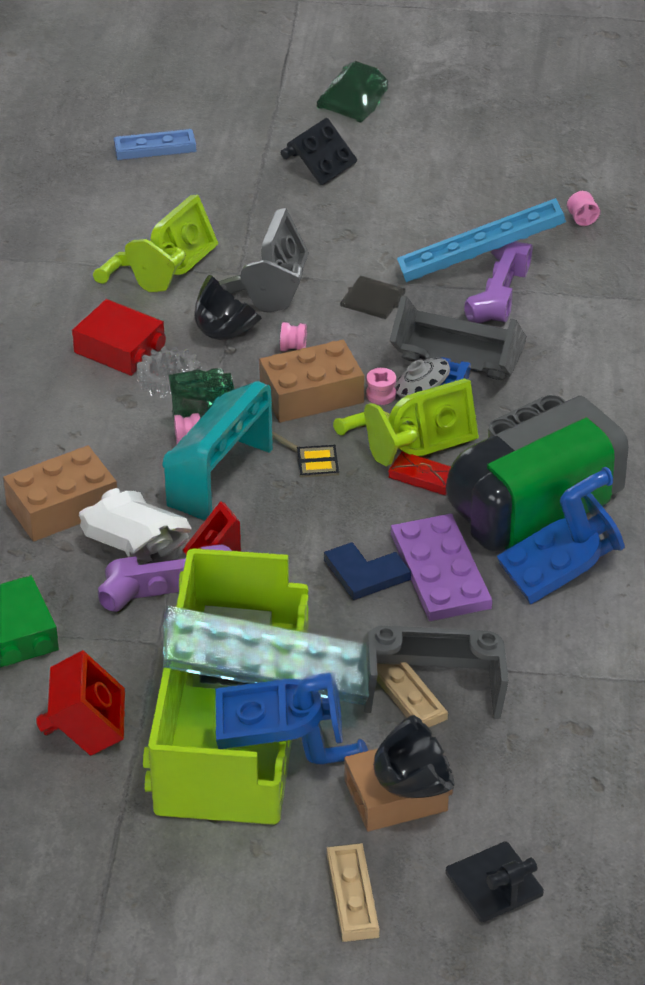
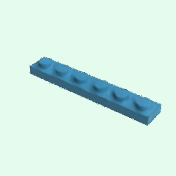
(481, 240)

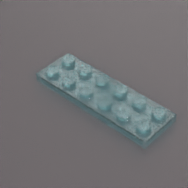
(261, 652)

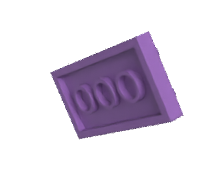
(441, 567)

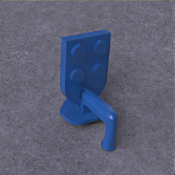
(565, 546)
(282, 713)

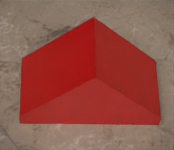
(218, 529)

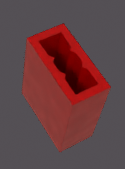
(118, 336)

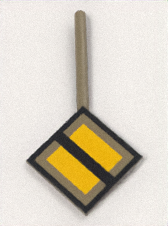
(313, 460)

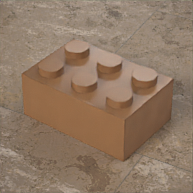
(312, 380)
(53, 492)

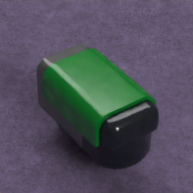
(531, 457)

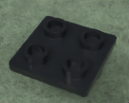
(321, 151)
(495, 881)

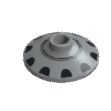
(422, 376)

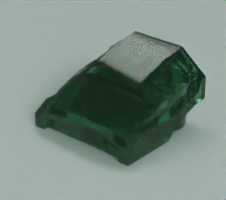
(355, 91)
(197, 390)

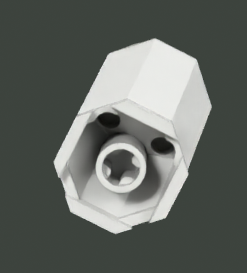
(133, 525)

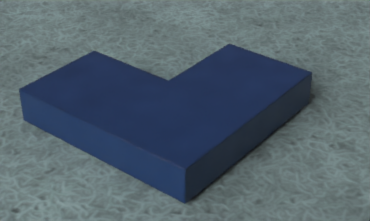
(364, 577)

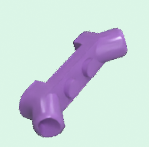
(496, 301)
(130, 581)

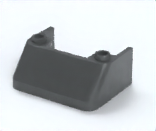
(437, 336)
(438, 648)

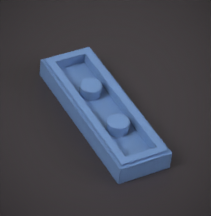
(154, 144)

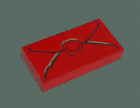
(420, 472)

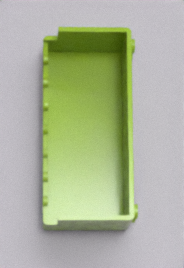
(185, 765)

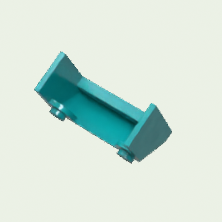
(233, 417)

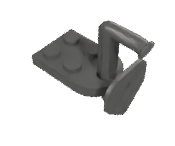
(277, 276)

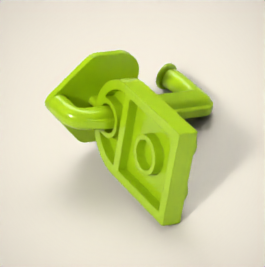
(173, 249)
(436, 419)

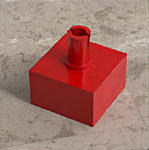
(84, 704)

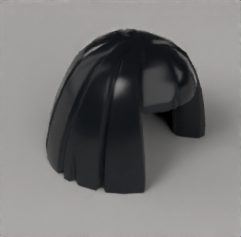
(220, 314)
(412, 762)

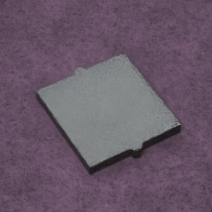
(372, 297)

